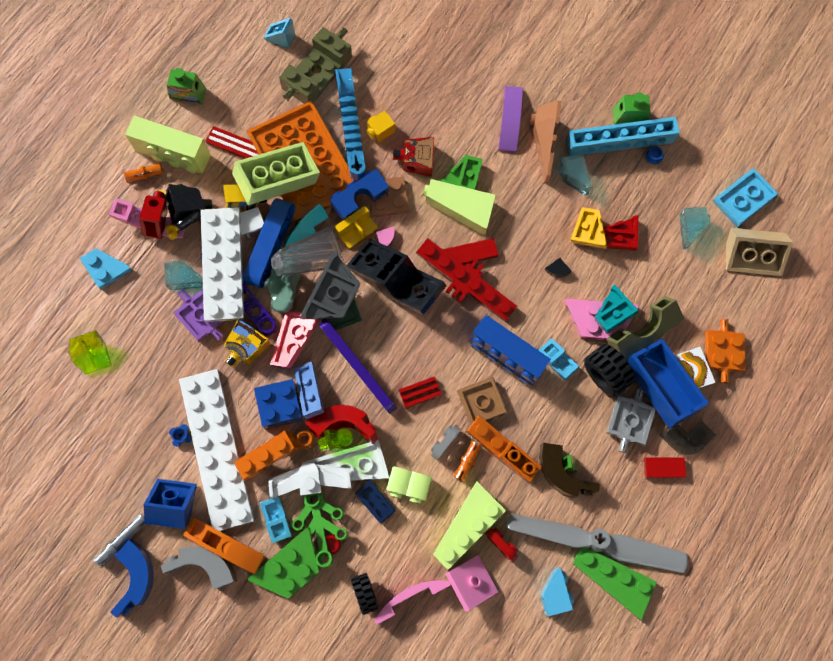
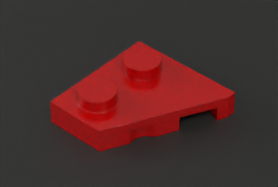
(623, 234)

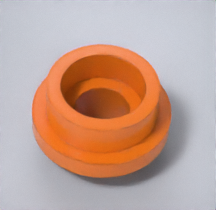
(307, 433)

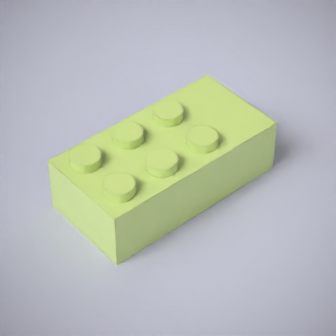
(168, 145)
(275, 173)

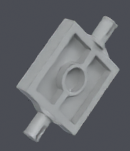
(630, 420)

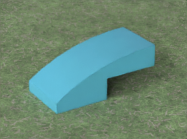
(559, 362)
(275, 519)

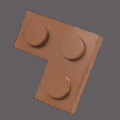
(395, 202)

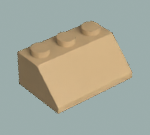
(757, 251)

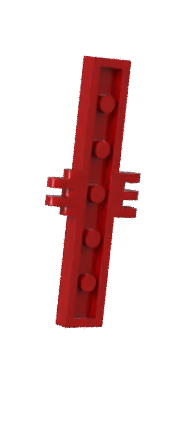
(466, 279)

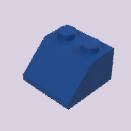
(169, 503)

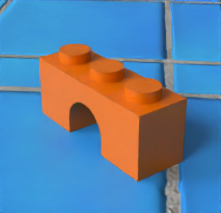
(271, 451)

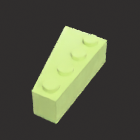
(470, 523)

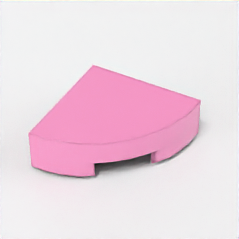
(385, 236)

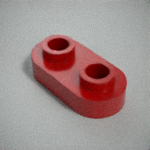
(507, 550)

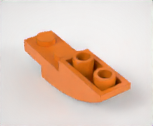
(503, 449)
(224, 545)

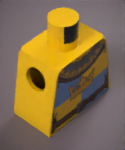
(234, 198)
(244, 344)

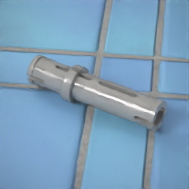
(119, 541)

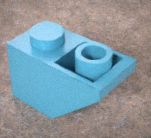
(555, 594)

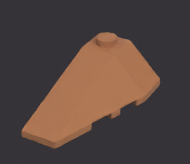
(544, 126)

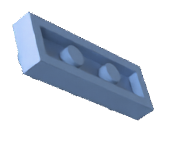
(309, 390)

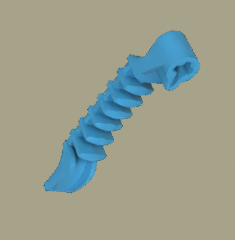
(350, 123)

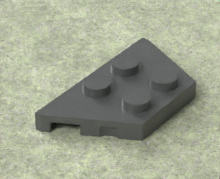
(332, 292)

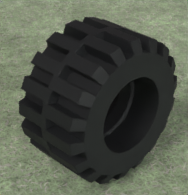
(609, 370)

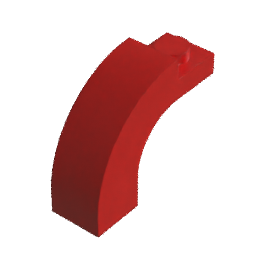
(342, 417)

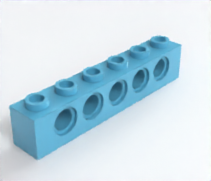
(622, 136)

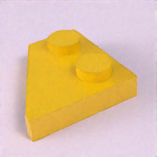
(589, 229)

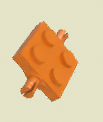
(725, 350)

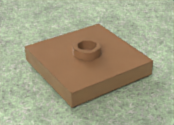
(482, 400)

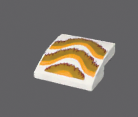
(696, 367)

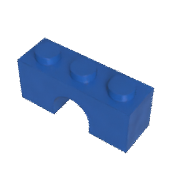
(370, 184)

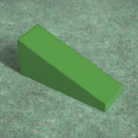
(569, 463)

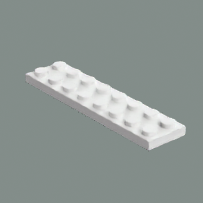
(216, 450)

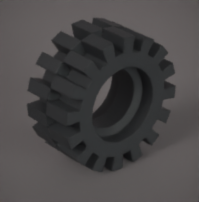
(364, 594)

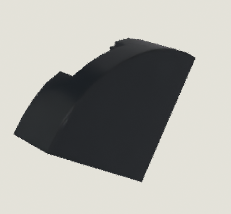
(558, 268)

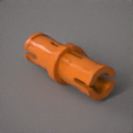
(155, 169)
(467, 461)

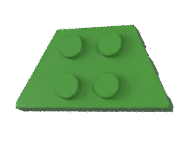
(289, 567)

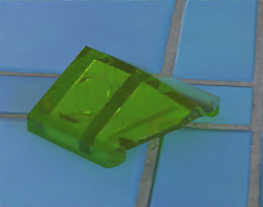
(89, 352)

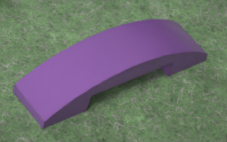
(510, 119)

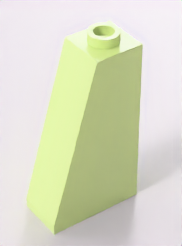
(461, 203)

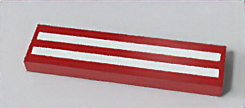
(231, 143)

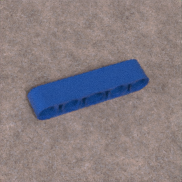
(268, 242)

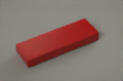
(478, 250)

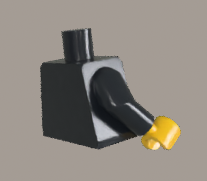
(184, 207)

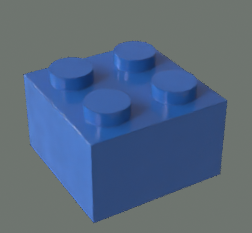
(278, 404)

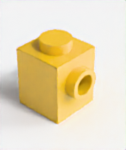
(380, 126)

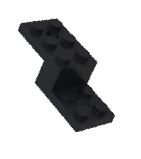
(396, 276)

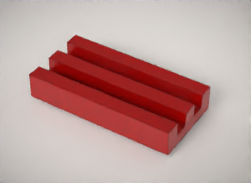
(422, 383)

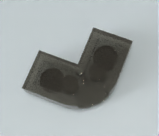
(689, 442)

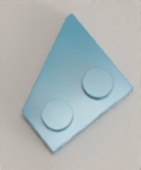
(104, 268)

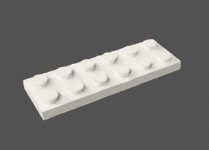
(222, 264)

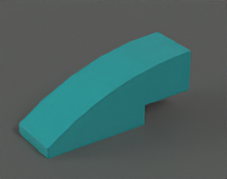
(305, 225)

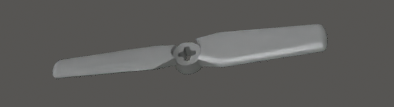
(616, 546)

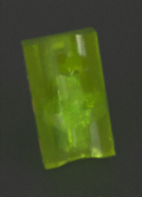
(335, 440)

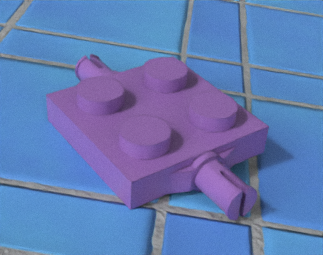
(192, 317)

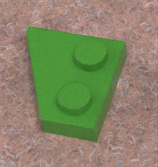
(465, 173)

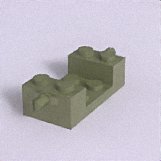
(327, 54)

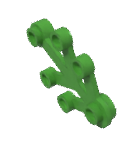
(318, 525)

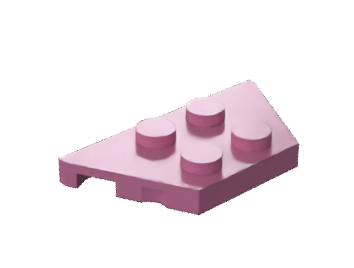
(583, 316)

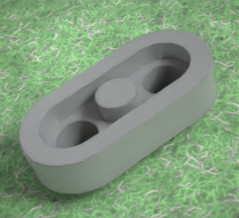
(439, 448)

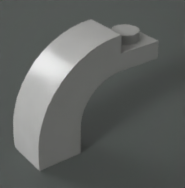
(218, 568)

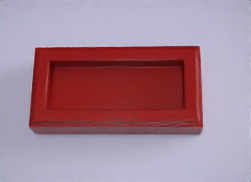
(664, 467)

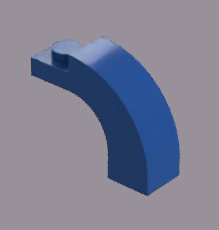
(141, 577)

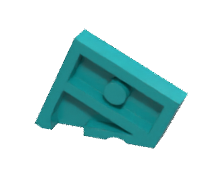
(615, 310)

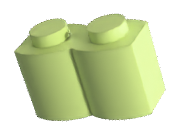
(408, 484)

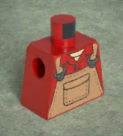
(417, 155)

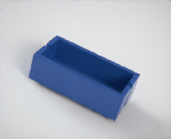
(508, 350)
(666, 383)

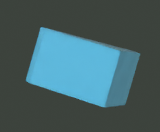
(281, 33)

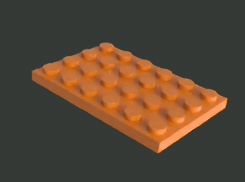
(305, 126)

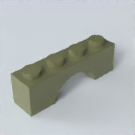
(663, 316)

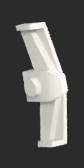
(309, 479)

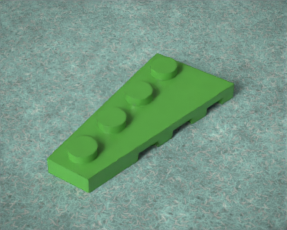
(622, 583)

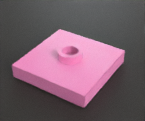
(471, 583)

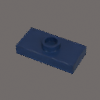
(375, 502)

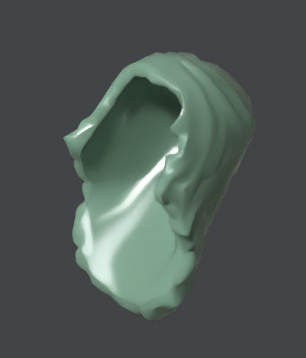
(282, 290)

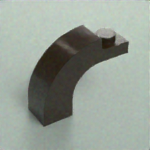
(553, 471)

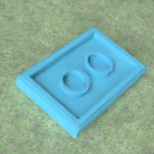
(745, 197)

